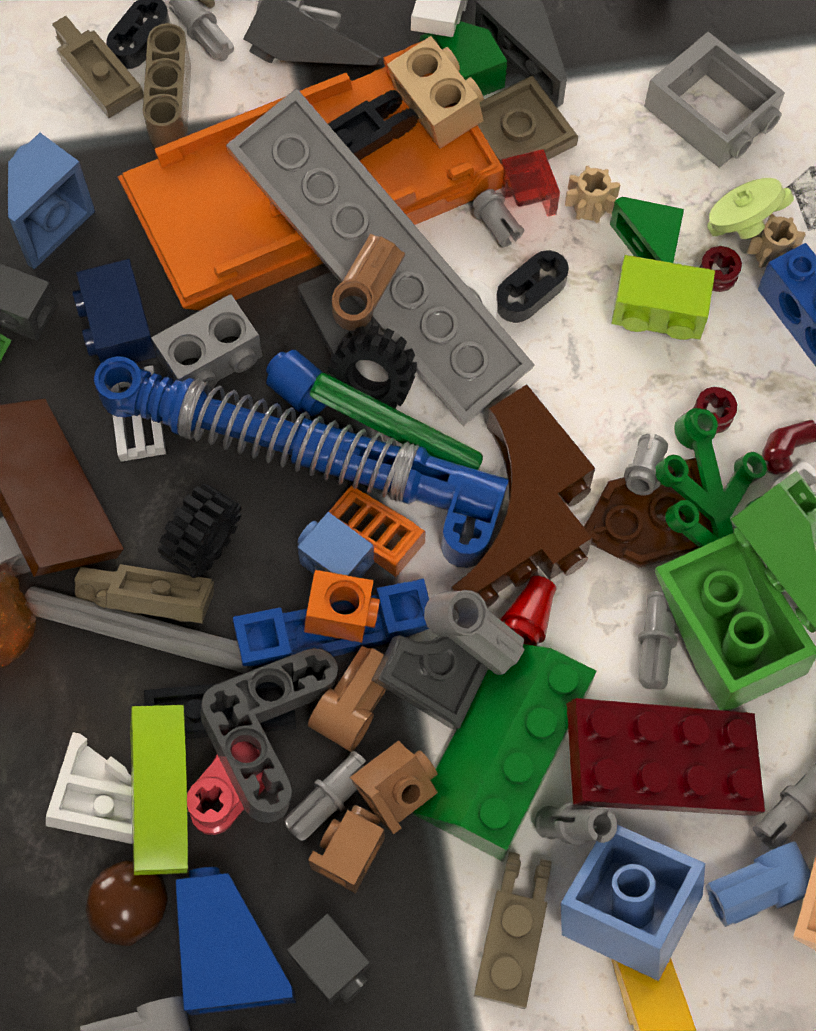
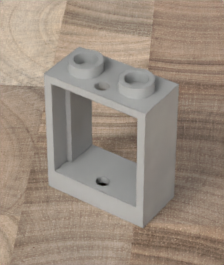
(732, 73)

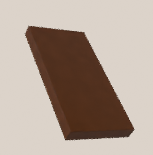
(48, 494)

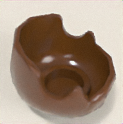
(125, 905)

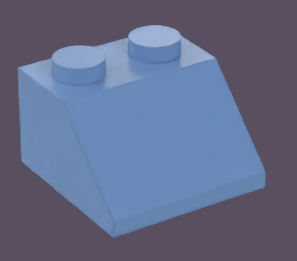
(45, 197)

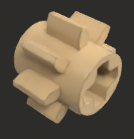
(592, 194)
(775, 240)

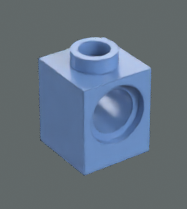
(334, 548)

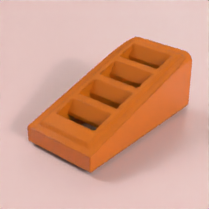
(412, 535)

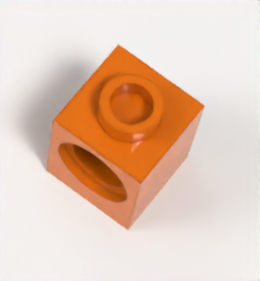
(333, 587)

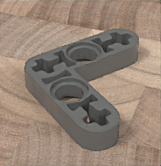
(246, 717)

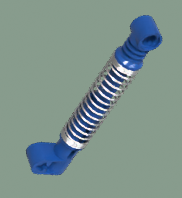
(401, 471)

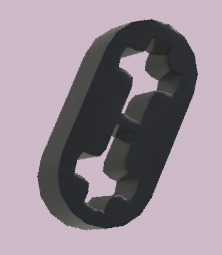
(133, 30)
(526, 279)

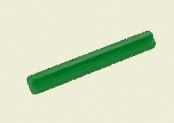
(391, 421)

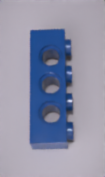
(791, 293)

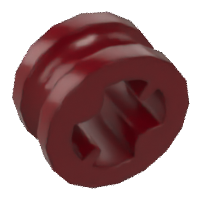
(723, 258)
(719, 398)

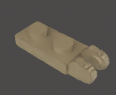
(513, 938)

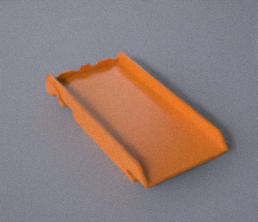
(218, 225)

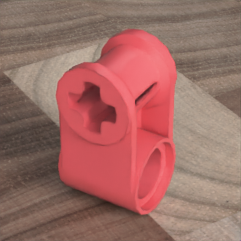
(216, 785)

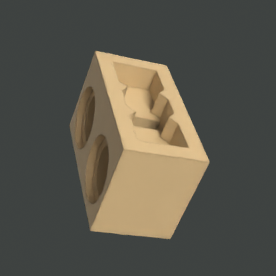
(432, 93)

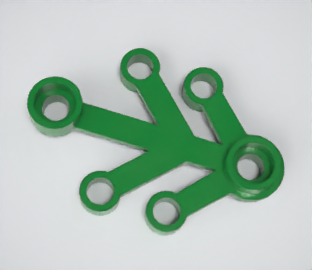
(695, 432)

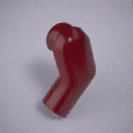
(782, 443)

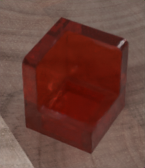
(531, 181)

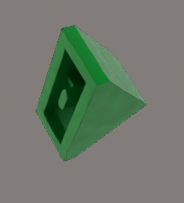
(647, 228)

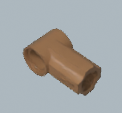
(367, 279)
(347, 710)

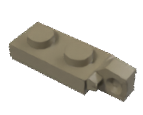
(96, 68)
(146, 592)

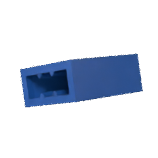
(223, 950)

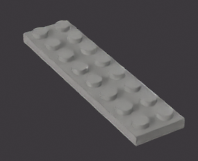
(335, 209)

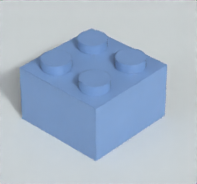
(633, 901)

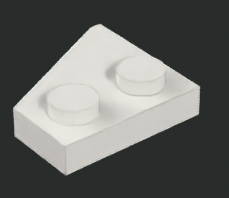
(91, 795)

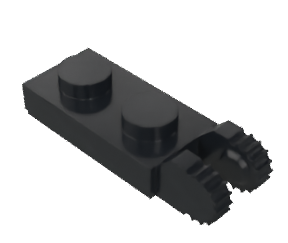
(366, 130)

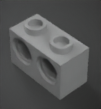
(200, 339)

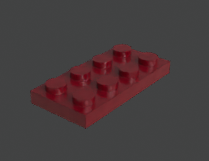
(664, 758)

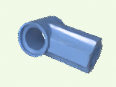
(772, 880)

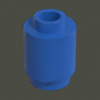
(292, 379)

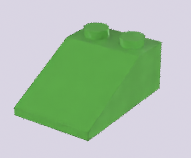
(735, 622)

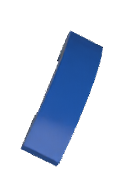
(275, 635)

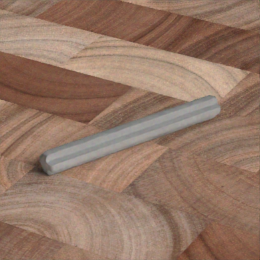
(136, 629)

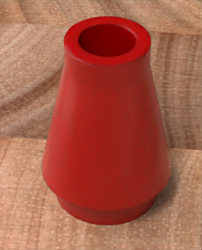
(532, 610)

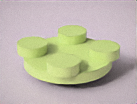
(747, 207)

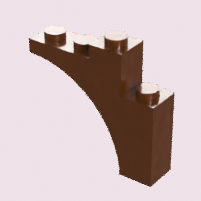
(543, 476)

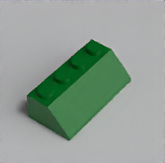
(505, 749)

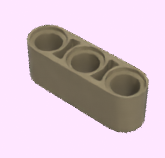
(166, 85)

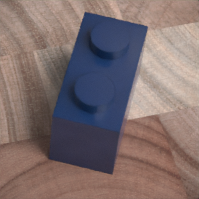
(114, 313)

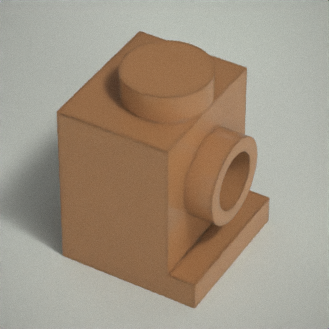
(395, 784)
(349, 848)

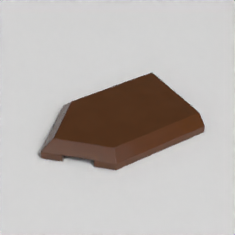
(636, 526)

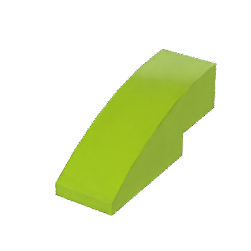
(159, 790)

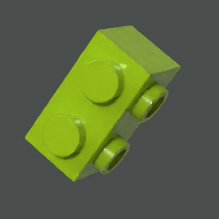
(663, 297)

